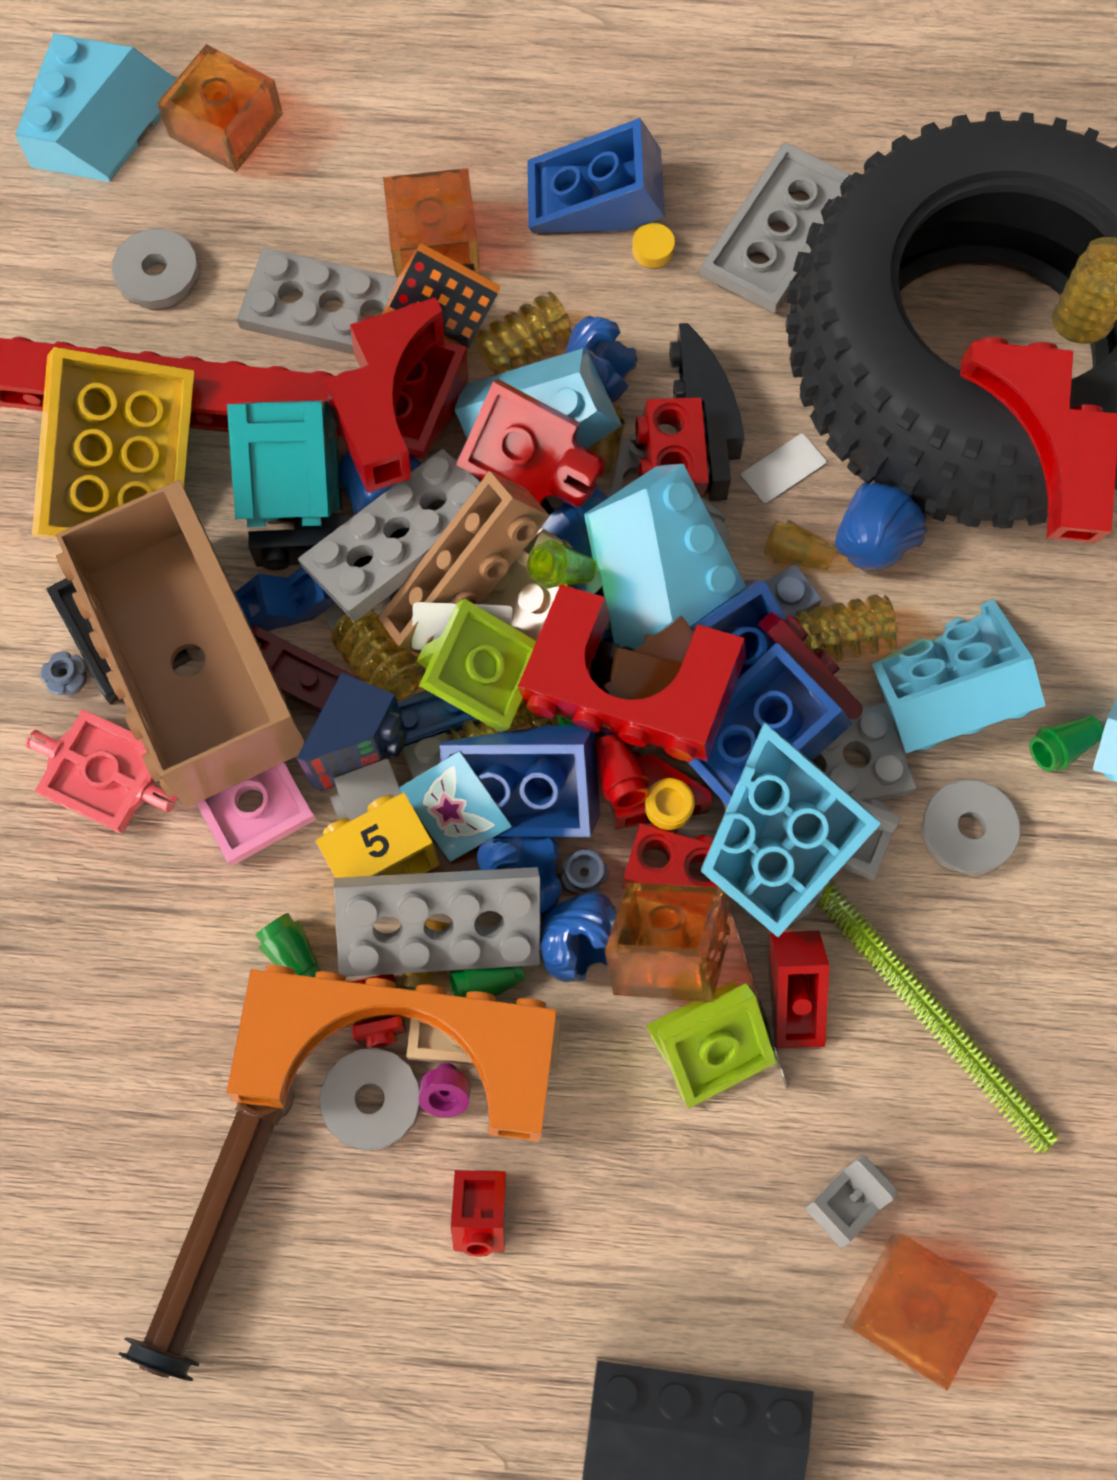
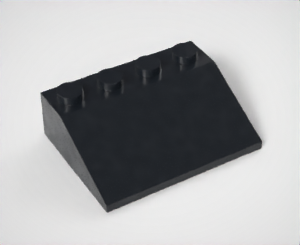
(693, 1426)

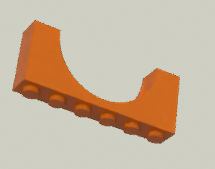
(294, 1013)

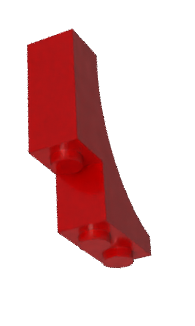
(368, 397)
(1072, 444)

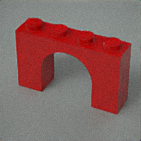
(678, 718)

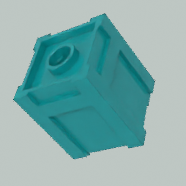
(284, 461)

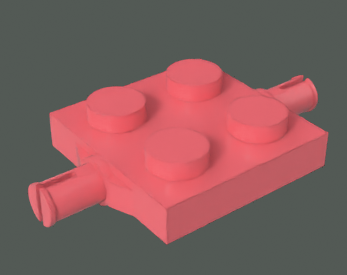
(97, 772)

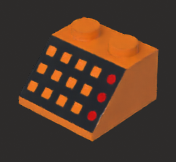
(459, 291)

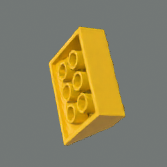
(107, 435)

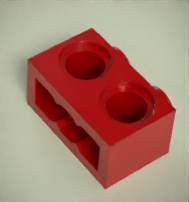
(684, 447)
(680, 851)

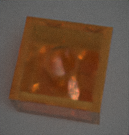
(220, 107)
(431, 211)
(668, 942)
(920, 1310)

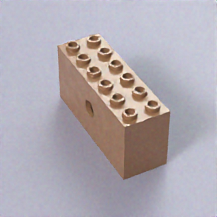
(149, 593)

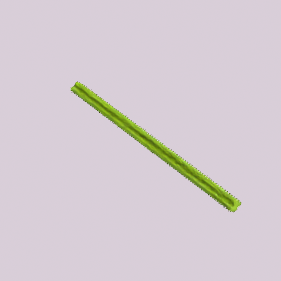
(937, 1019)

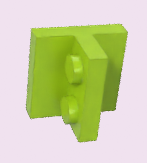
(477, 665)
(713, 1043)

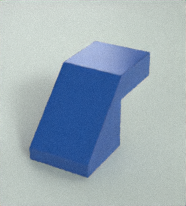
(282, 601)

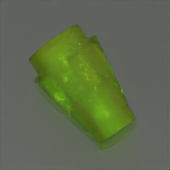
(558, 564)

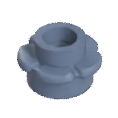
(72, 681)
(580, 860)

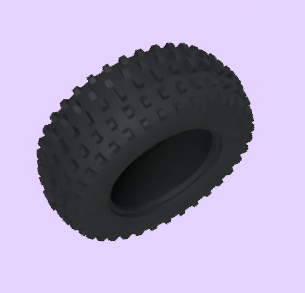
(947, 198)

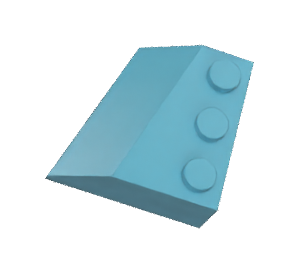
(90, 107)
(561, 382)
(659, 555)
(959, 680)
(784, 833)

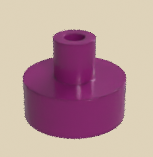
(444, 1091)

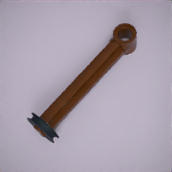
(205, 1243)

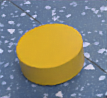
(653, 245)
(669, 804)

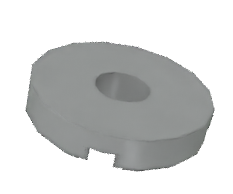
(150, 248)
(986, 805)
(342, 1089)

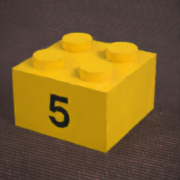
(379, 842)

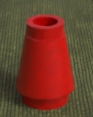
(620, 773)

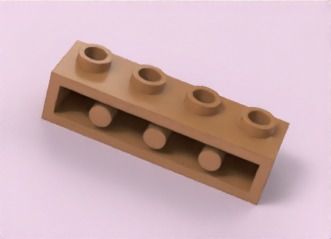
(468, 554)

